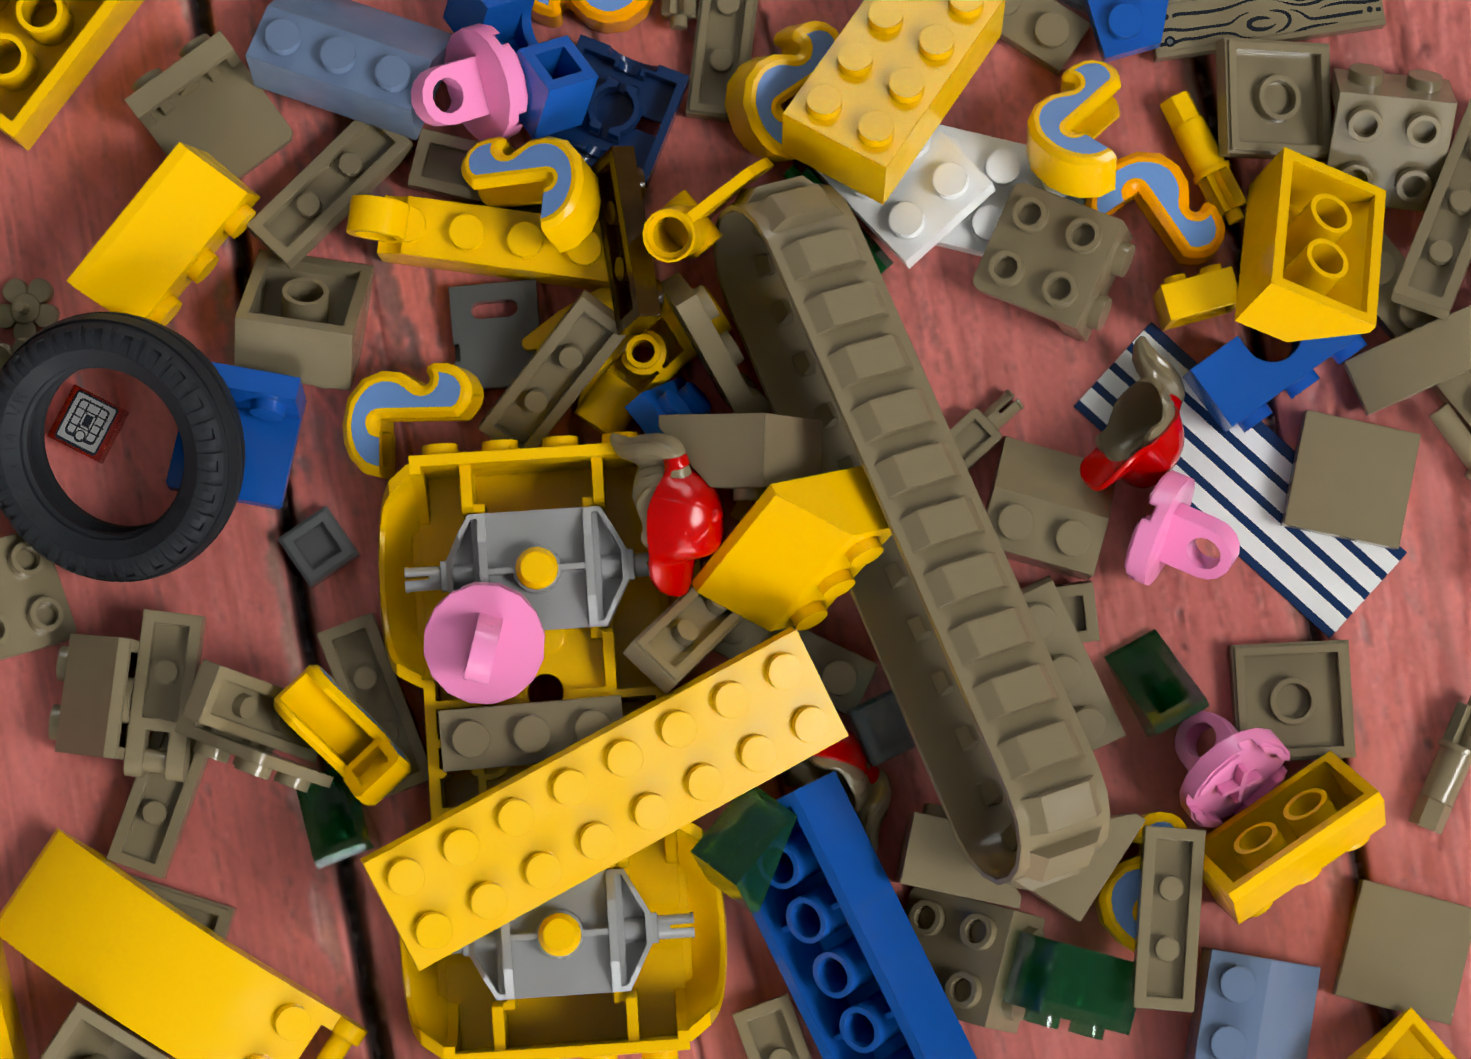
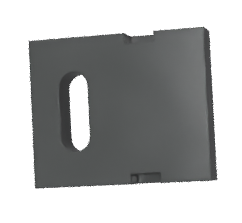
(493, 345)

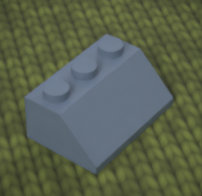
(346, 59)
(1251, 1007)

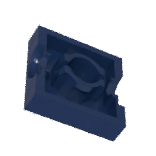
(619, 100)

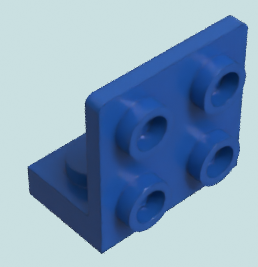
(271, 420)

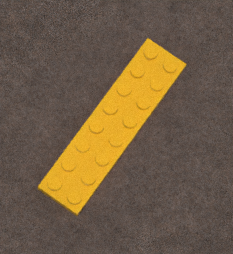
(604, 798)

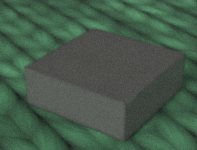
(319, 547)

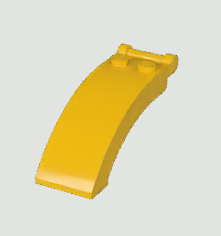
(159, 965)

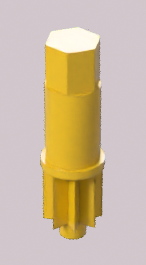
(1202, 155)

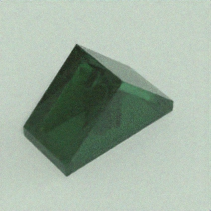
(1155, 683)
(336, 823)
(745, 847)

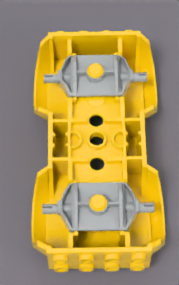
(643, 945)

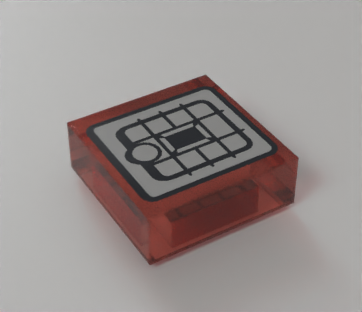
(88, 424)

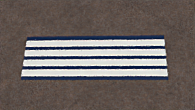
(1246, 485)

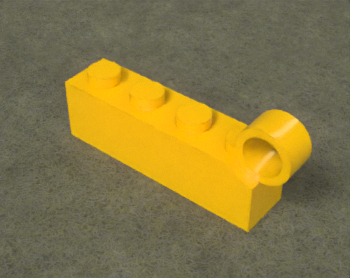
(474, 240)

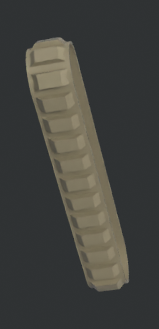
(942, 591)

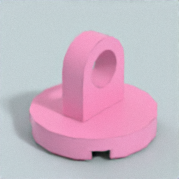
(482, 82)
(1171, 534)
(484, 643)
(1231, 773)

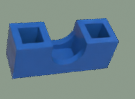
(554, 71)
(1239, 385)

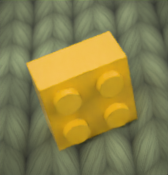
(1196, 298)

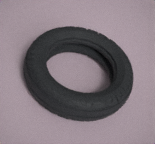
(203, 414)

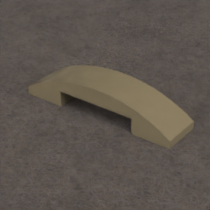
(1412, 362)

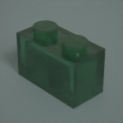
(1070, 984)

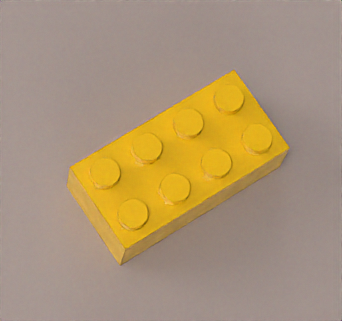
(47, 55)
(887, 88)

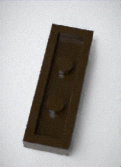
(630, 268)

